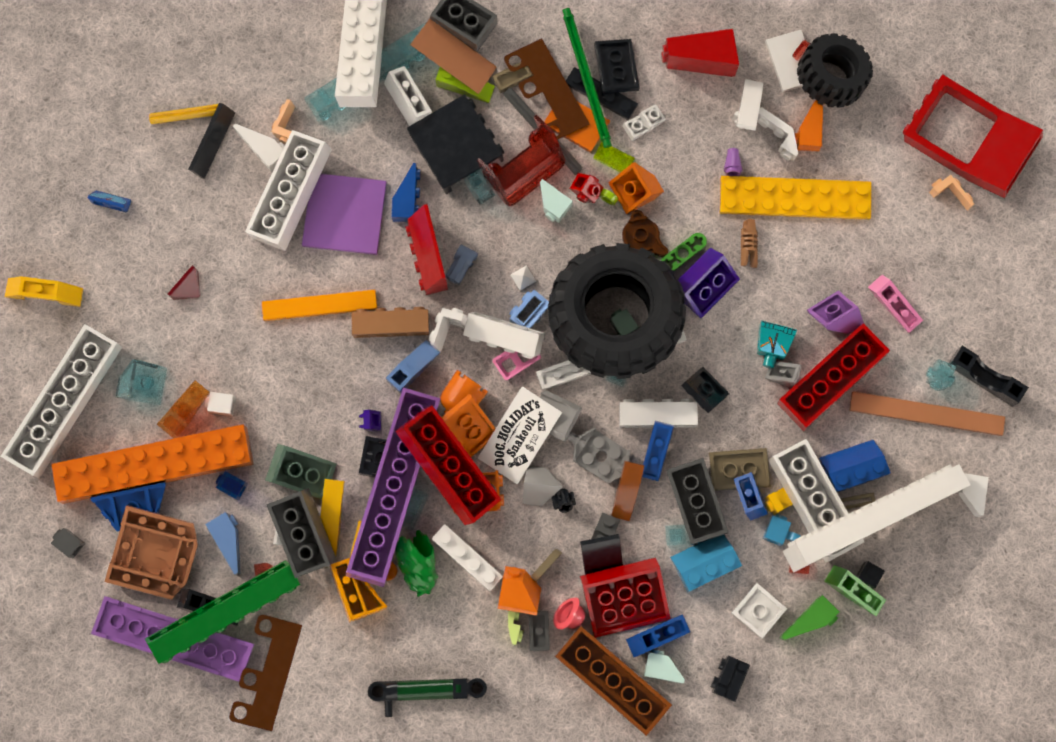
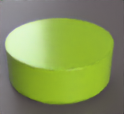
(608, 197)

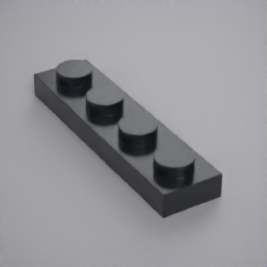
(615, 102)

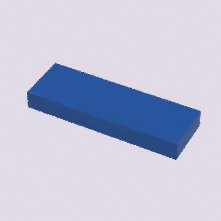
(657, 450)

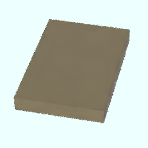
(729, 465)

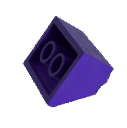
(707, 281)

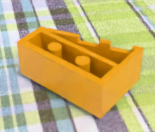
(356, 595)

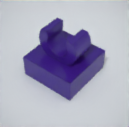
(371, 420)

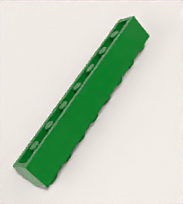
(221, 612)

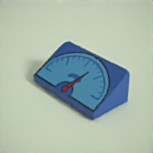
(109, 201)

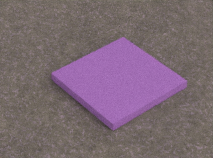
(345, 214)

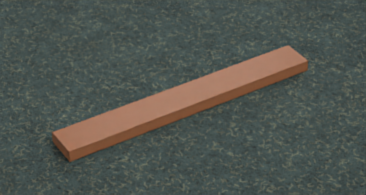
(927, 413)

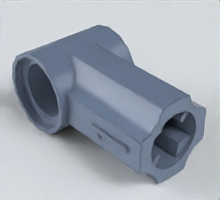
(462, 262)

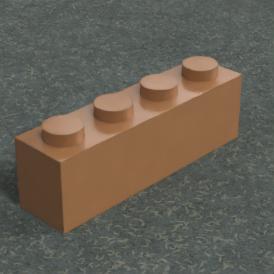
(390, 323)

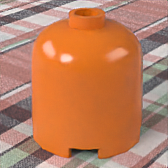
(458, 389)

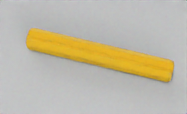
(182, 114)

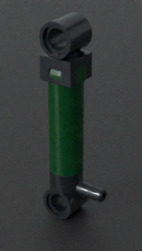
(424, 690)

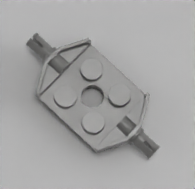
(585, 451)

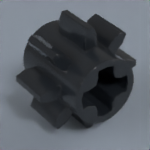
(563, 500)

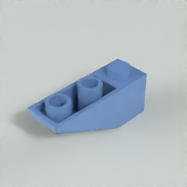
(412, 366)

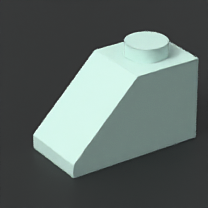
(554, 202)
(661, 667)

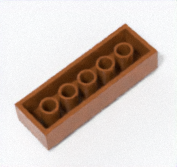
(613, 681)

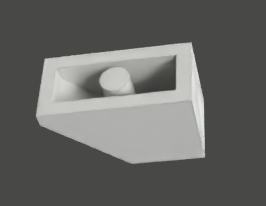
(975, 494)

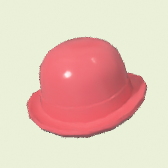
(569, 614)

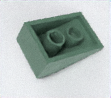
(299, 470)

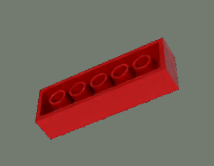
(833, 377)
(448, 465)

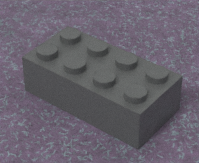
(697, 501)

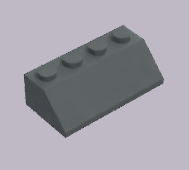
(301, 533)

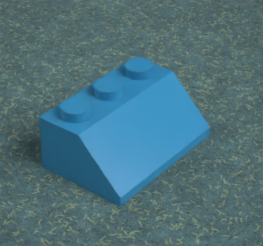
(705, 562)

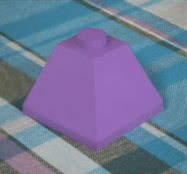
(837, 313)

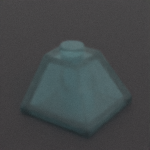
(141, 382)

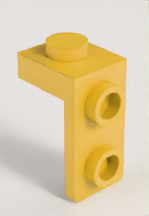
(777, 501)

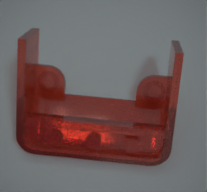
(528, 168)

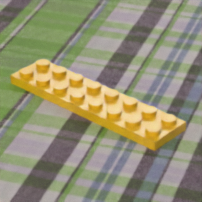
(795, 197)

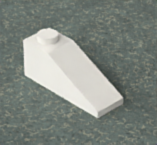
(263, 146)

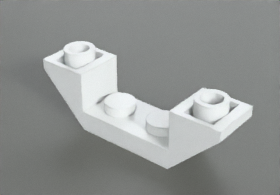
(788, 149)

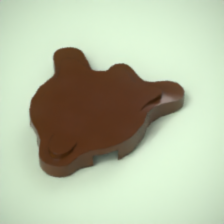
(643, 233)

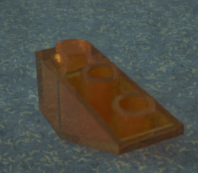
(183, 410)

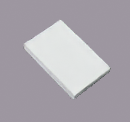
(781, 51)

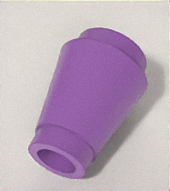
(733, 163)

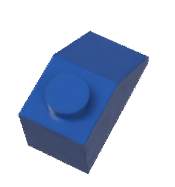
(750, 496)

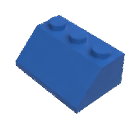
(855, 465)

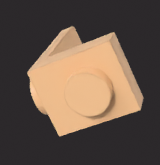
(279, 125)
(955, 186)

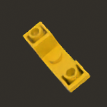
(44, 289)

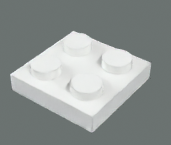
(759, 610)

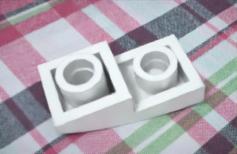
(643, 122)

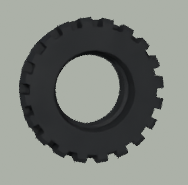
(842, 53)

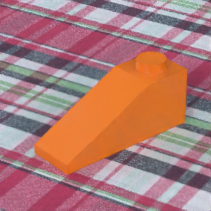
(810, 132)

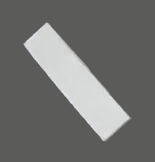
(750, 104)

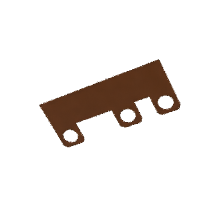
(553, 85)
(273, 678)

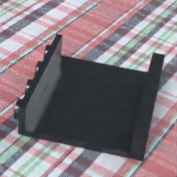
(454, 141)

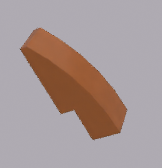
(627, 490)

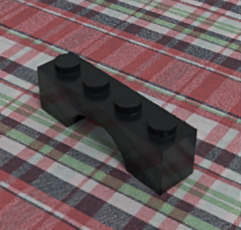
(1002, 386)

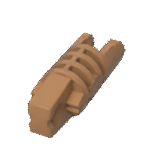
(749, 243)

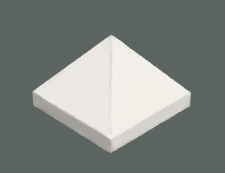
(523, 278)

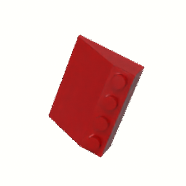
(426, 251)
(625, 597)

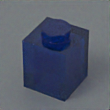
(231, 485)

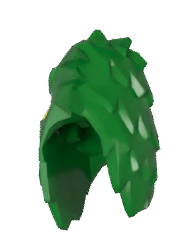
(417, 563)

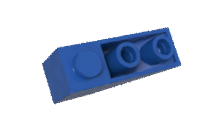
(405, 197)

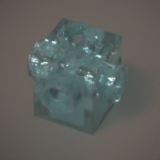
(940, 375)

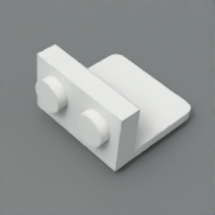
(443, 322)

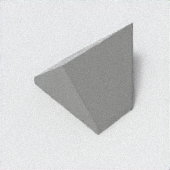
(539, 486)

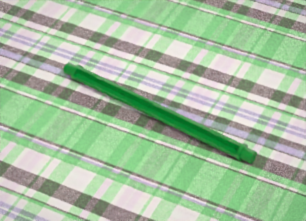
(587, 78)

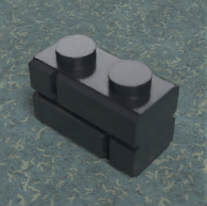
(730, 678)

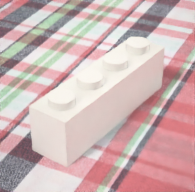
(504, 334)
(643, 414)
(467, 558)

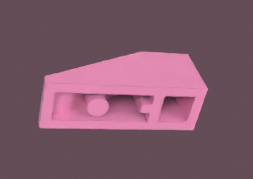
(895, 303)

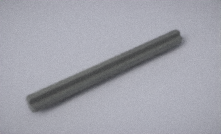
(529, 115)

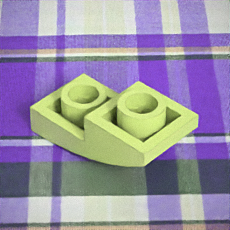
(514, 629)

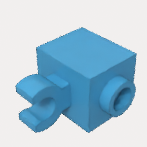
(778, 531)

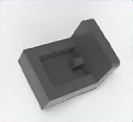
(606, 526)

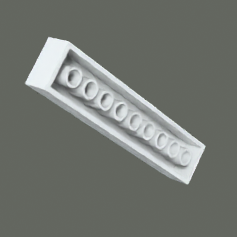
(875, 516)

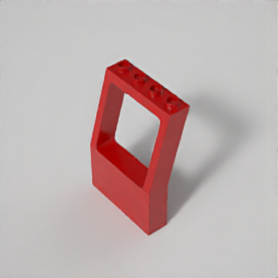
(1000, 154)

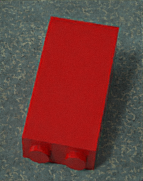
(702, 53)

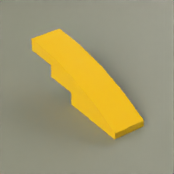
(332, 509)

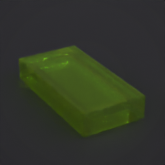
(613, 158)

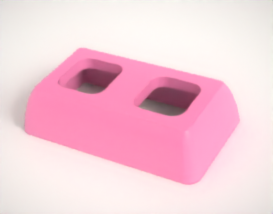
(517, 361)

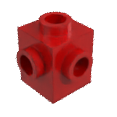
(586, 188)

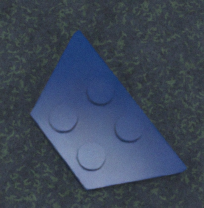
(143, 497)

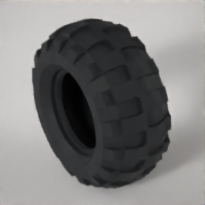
(626, 269)

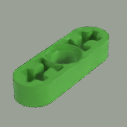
(697, 248)

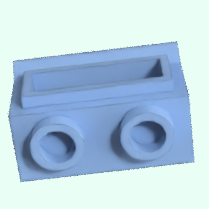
(536, 314)

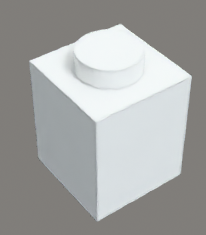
(220, 403)

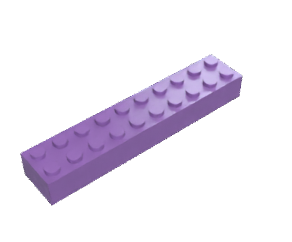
(388, 497)

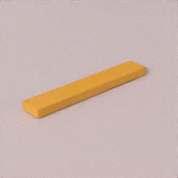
(319, 305)

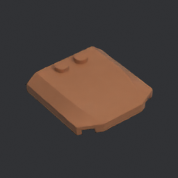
(152, 553)

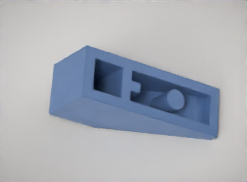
(227, 538)

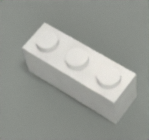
(406, 95)

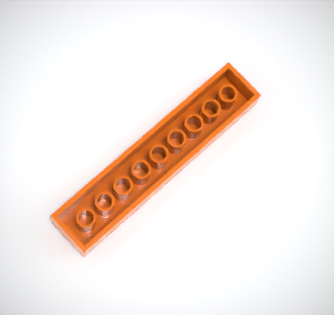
(152, 463)

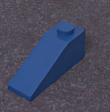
(658, 635)

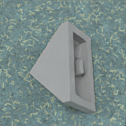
(784, 373)

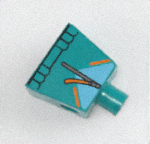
(774, 342)

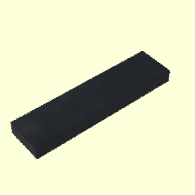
(211, 140)

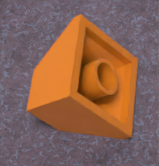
(635, 187)
(519, 592)

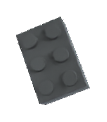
(465, 21)

